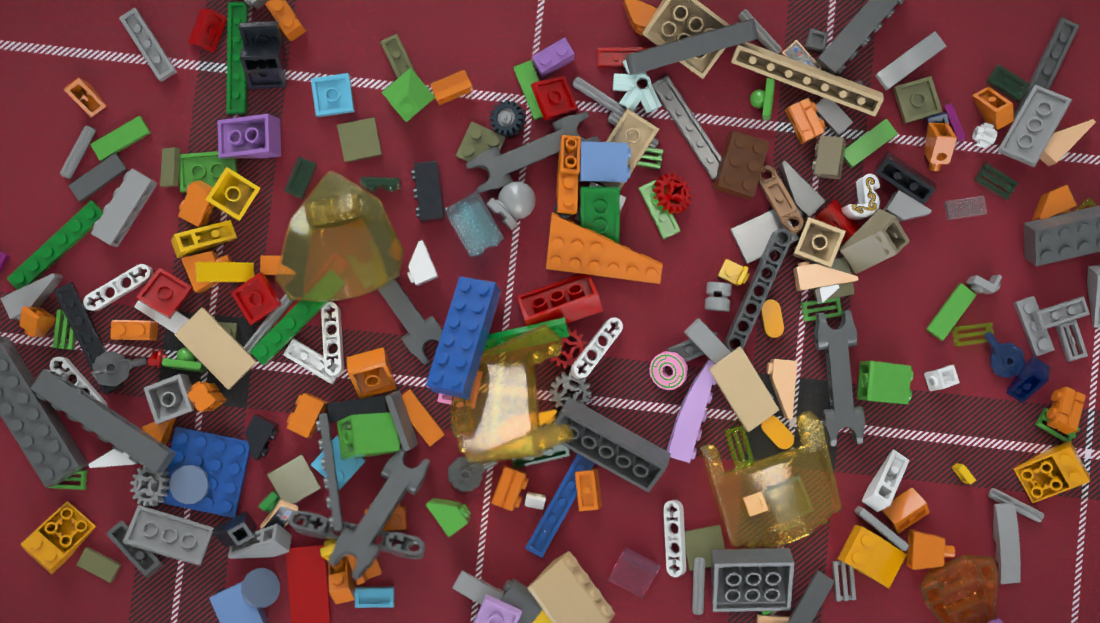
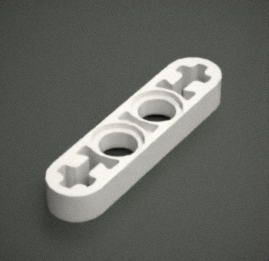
(119, 289)
(330, 339)
(597, 348)
(81, 381)
(671, 538)

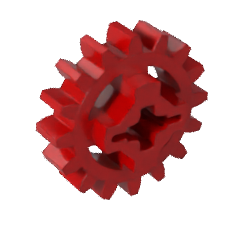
(671, 184)
(569, 357)

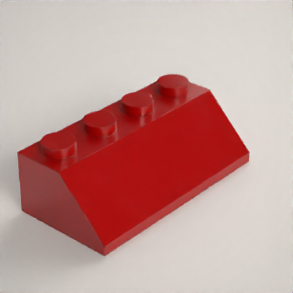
(567, 299)

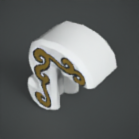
(868, 200)

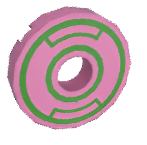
(658, 373)

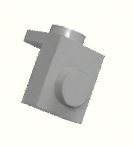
(981, 285)

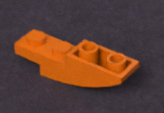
(568, 174)

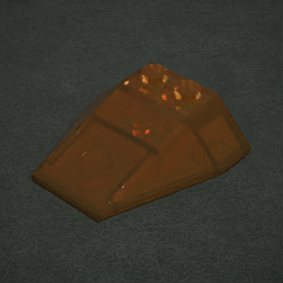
(963, 590)

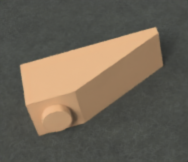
(1063, 141)
(818, 276)
(783, 380)

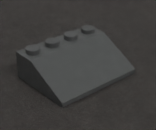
(751, 579)

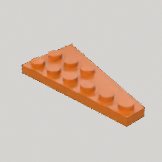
(590, 253)

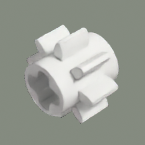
(984, 135)

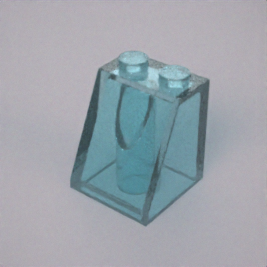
(474, 224)

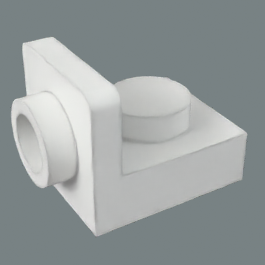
(941, 378)

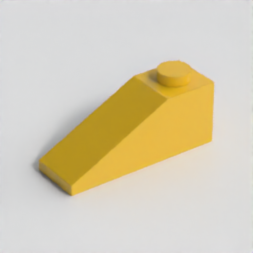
(202, 238)

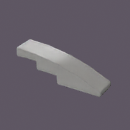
(910, 60)
(1007, 542)
(475, 588)

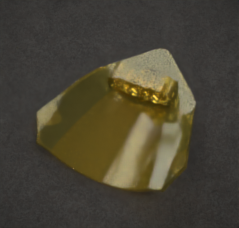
(338, 244)

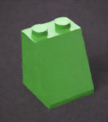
(884, 382)
(367, 435)

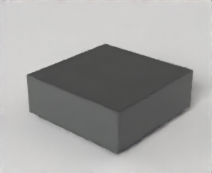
(816, 40)

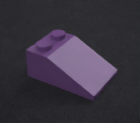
(249, 137)

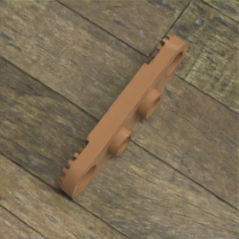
(780, 200)

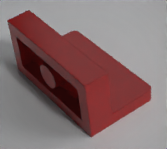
(207, 29)
(834, 216)

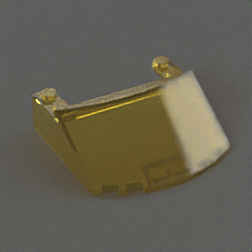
(503, 405)
(792, 507)

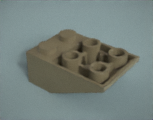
(874, 242)

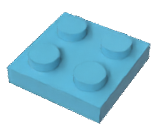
(332, 95)
(344, 468)

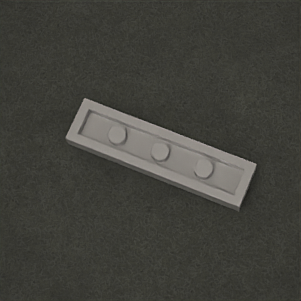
(148, 44)

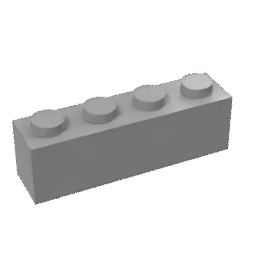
(123, 208)

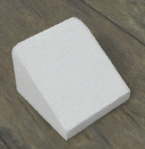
(825, 292)
(535, 500)

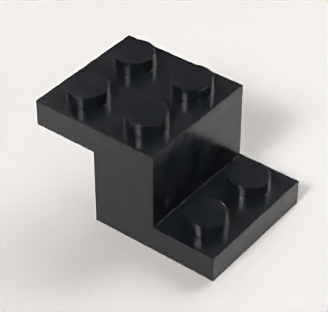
(263, 55)

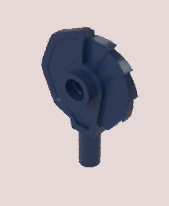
(1005, 358)

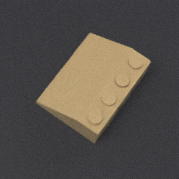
(684, 19)
(569, 594)

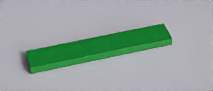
(236, 79)

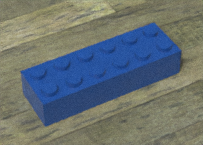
(463, 337)

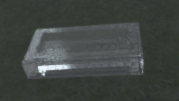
(965, 207)

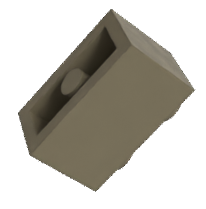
(829, 157)

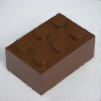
(741, 165)

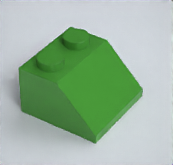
(449, 514)

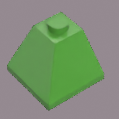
(408, 95)

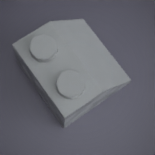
(169, 398)

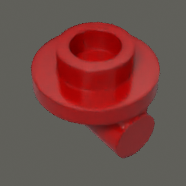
(156, 358)

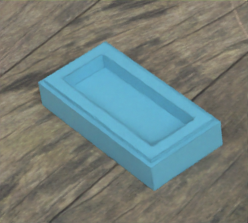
(374, 597)

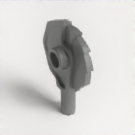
(113, 369)
(466, 474)

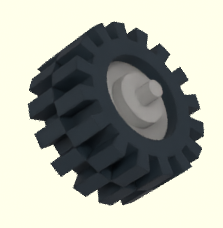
(507, 118)

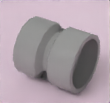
(718, 303)

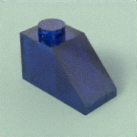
(1030, 379)

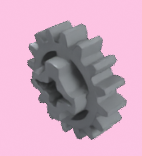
(567, 384)
(150, 485)

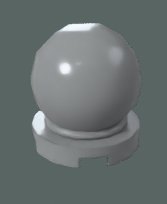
(514, 202)

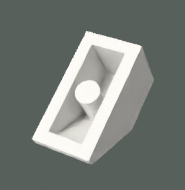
(421, 266)

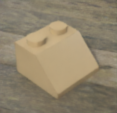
(819, 243)

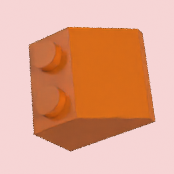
(371, 373)

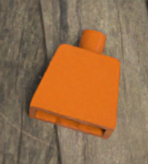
(939, 145)
(189, 264)
(926, 550)

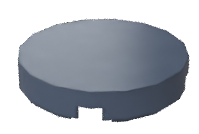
(189, 484)
(260, 588)

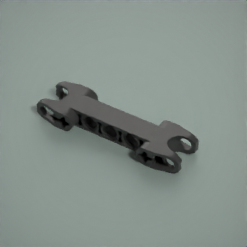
(501, 166)
(419, 330)
(842, 409)
(388, 538)
(361, 541)

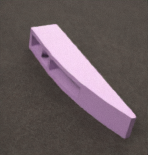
(690, 415)

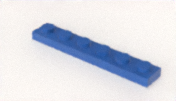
(557, 508)

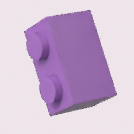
(553, 57)

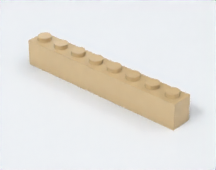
(808, 78)

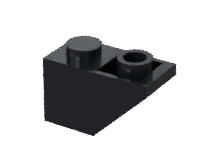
(259, 435)
(236, 530)

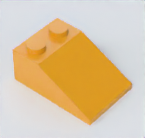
(872, 556)

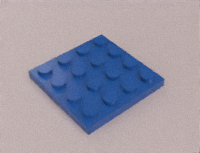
(223, 460)

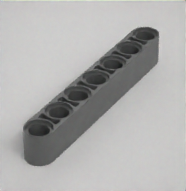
(691, 46)
(765, 284)

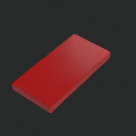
(308, 585)

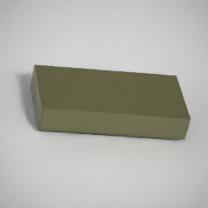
(170, 167)
(99, 564)

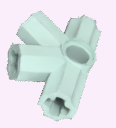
(633, 93)

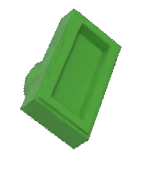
(764, 99)
(184, 361)

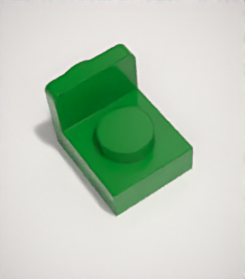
(270, 502)

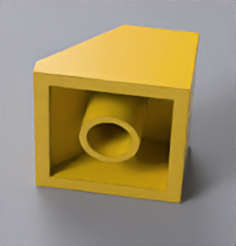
(232, 194)

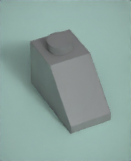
(905, 207)

